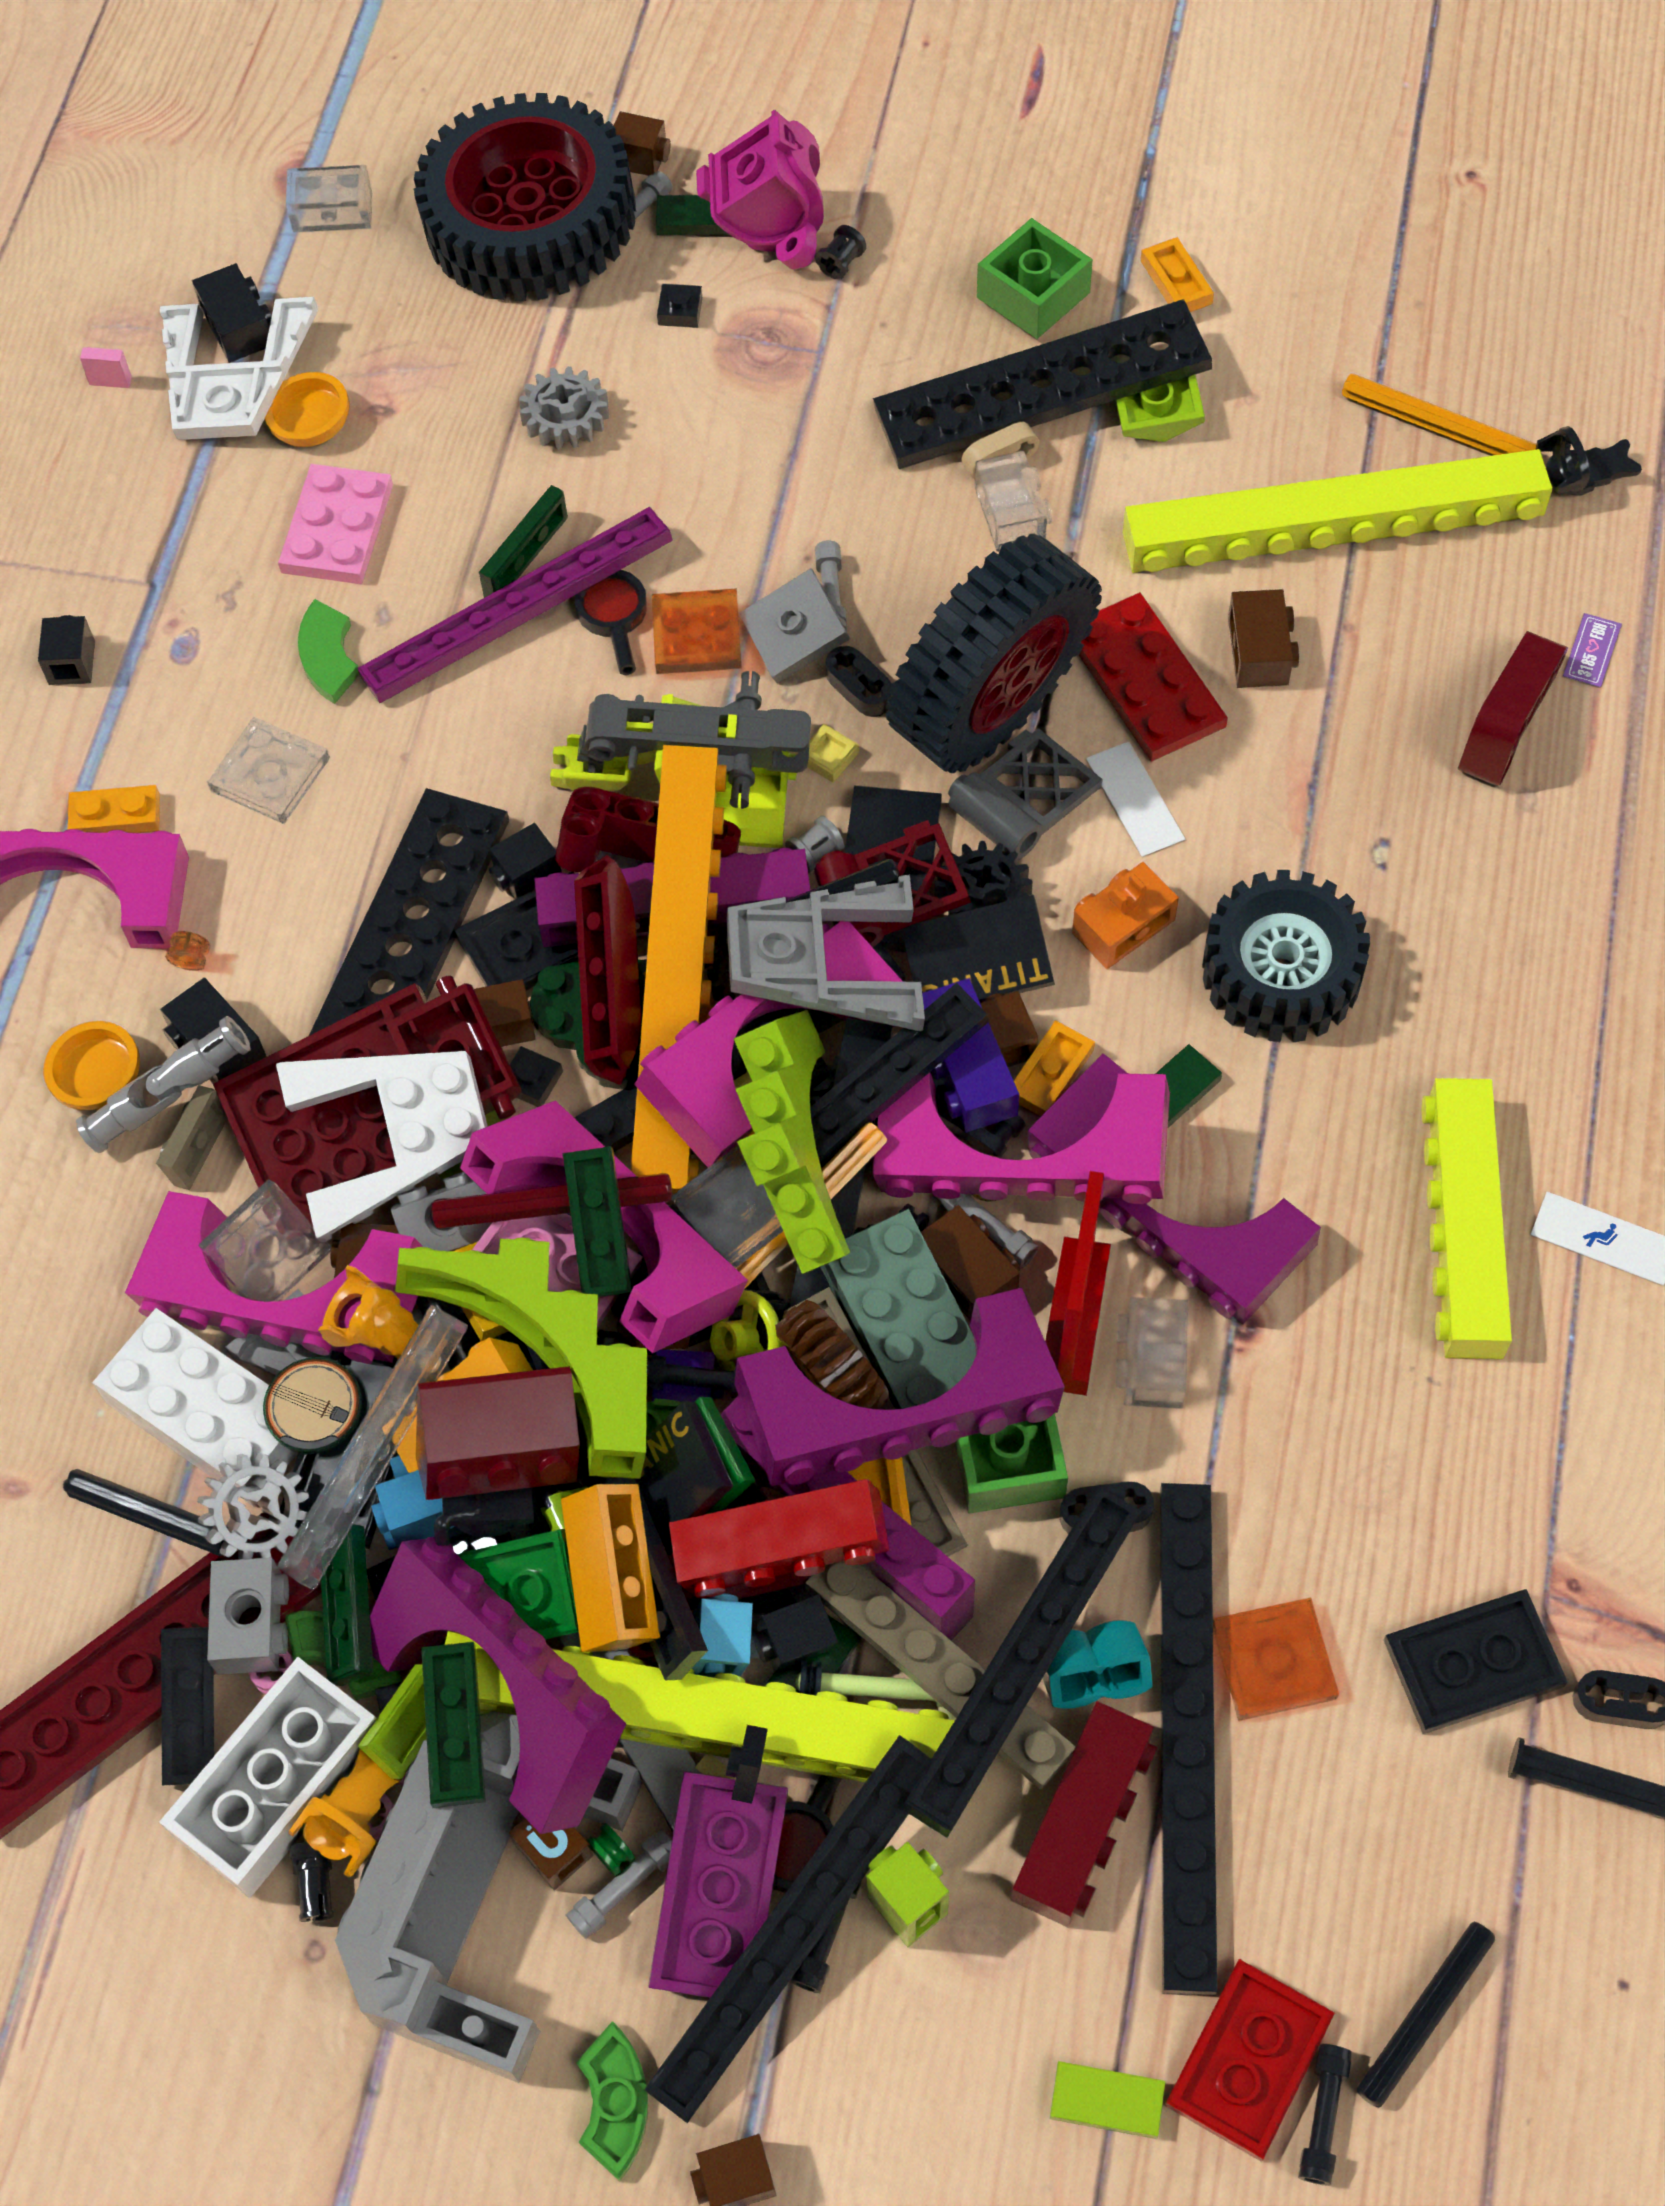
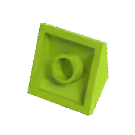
(1162, 411)

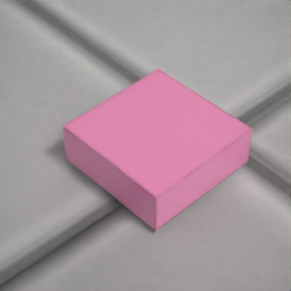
(105, 367)

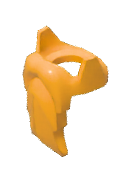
(376, 1321)
(339, 1822)

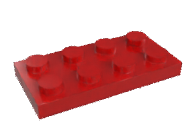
(1149, 679)

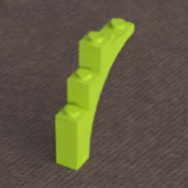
(783, 1147)
(558, 1327)

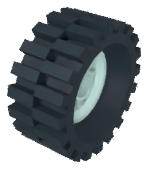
(1289, 923)

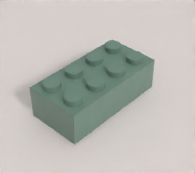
(902, 1311)

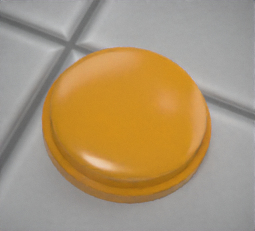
(308, 409)
(90, 1064)

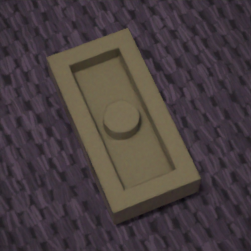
(192, 1138)

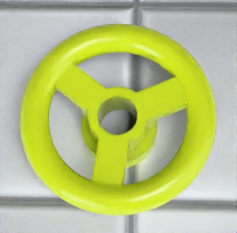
(741, 1337)

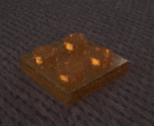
(696, 631)
(1275, 1659)

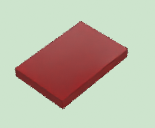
(1250, 2060)

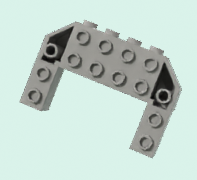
(425, 1894)

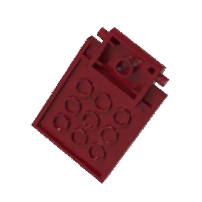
(350, 1133)

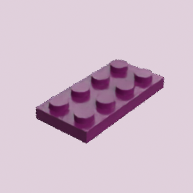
(715, 1881)

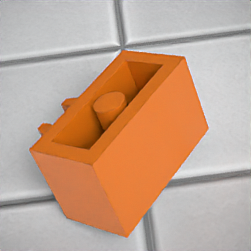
(1124, 914)

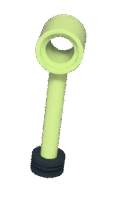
(813, 1680)

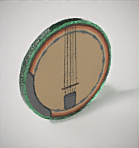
(312, 1405)

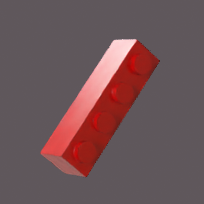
(779, 1538)

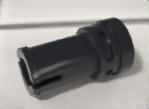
(313, 1882)

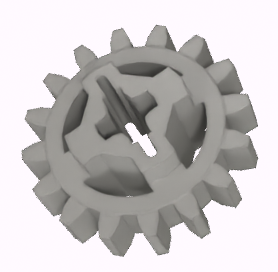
(564, 407)
(263, 1491)

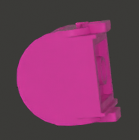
(768, 190)

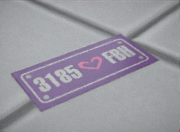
(1592, 650)

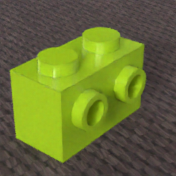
(907, 1891)

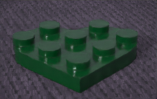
(558, 1014)

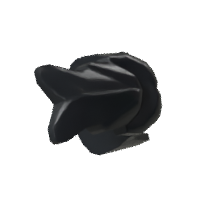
(1581, 470)

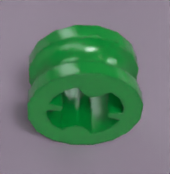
(610, 1849)

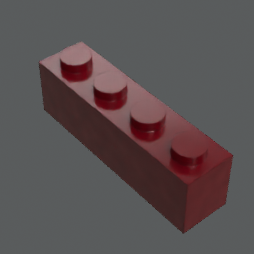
(1082, 1815)

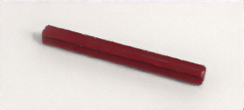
(541, 1202)

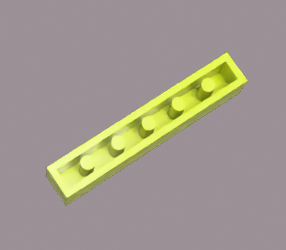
(1467, 1219)

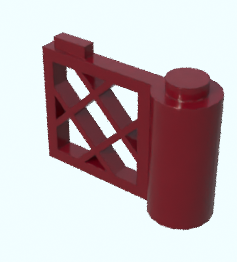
(840, 864)

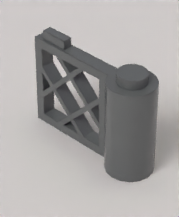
(999, 808)

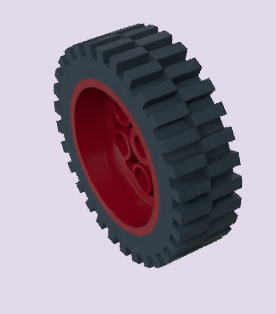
(525, 196)
(993, 652)

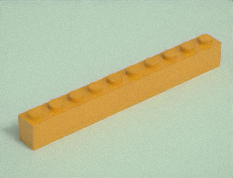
(678, 937)

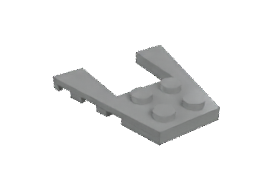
(781, 953)

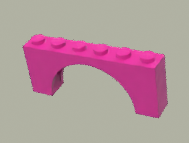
(139, 868)
(694, 1077)
(1123, 1145)
(686, 1279)
(189, 1287)

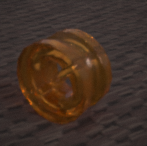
(188, 950)

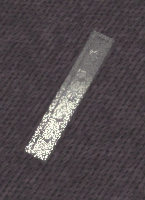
(371, 1448)

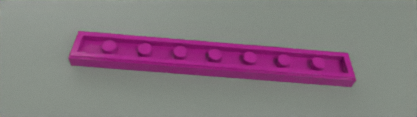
(514, 604)

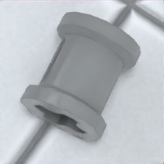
(825, 834)

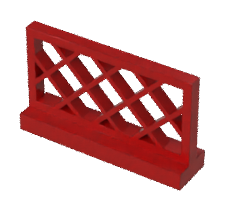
(1079, 1296)

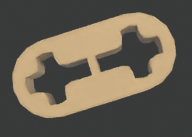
(1005, 441)

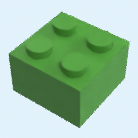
(1034, 278)
(1012, 1466)

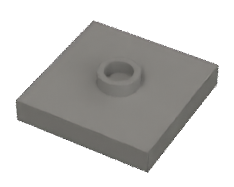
(794, 626)

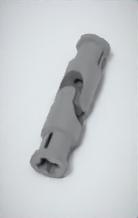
(183, 1069)

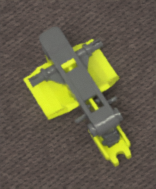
(748, 741)

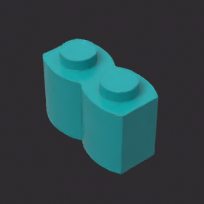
(1098, 1664)

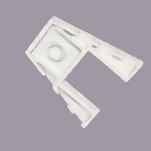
(228, 396)
(428, 1112)

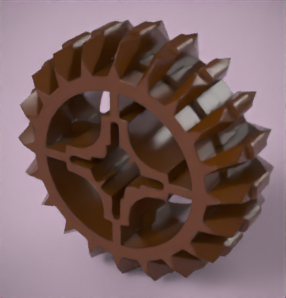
(830, 1357)

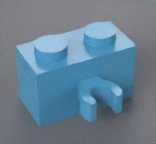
(403, 1507)

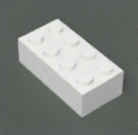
(190, 1398)
(266, 1774)

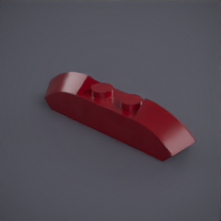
(607, 969)

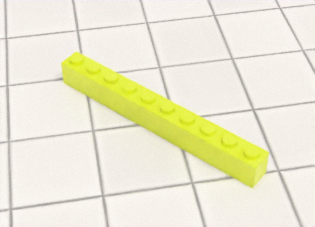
(1336, 511)
(710, 1714)

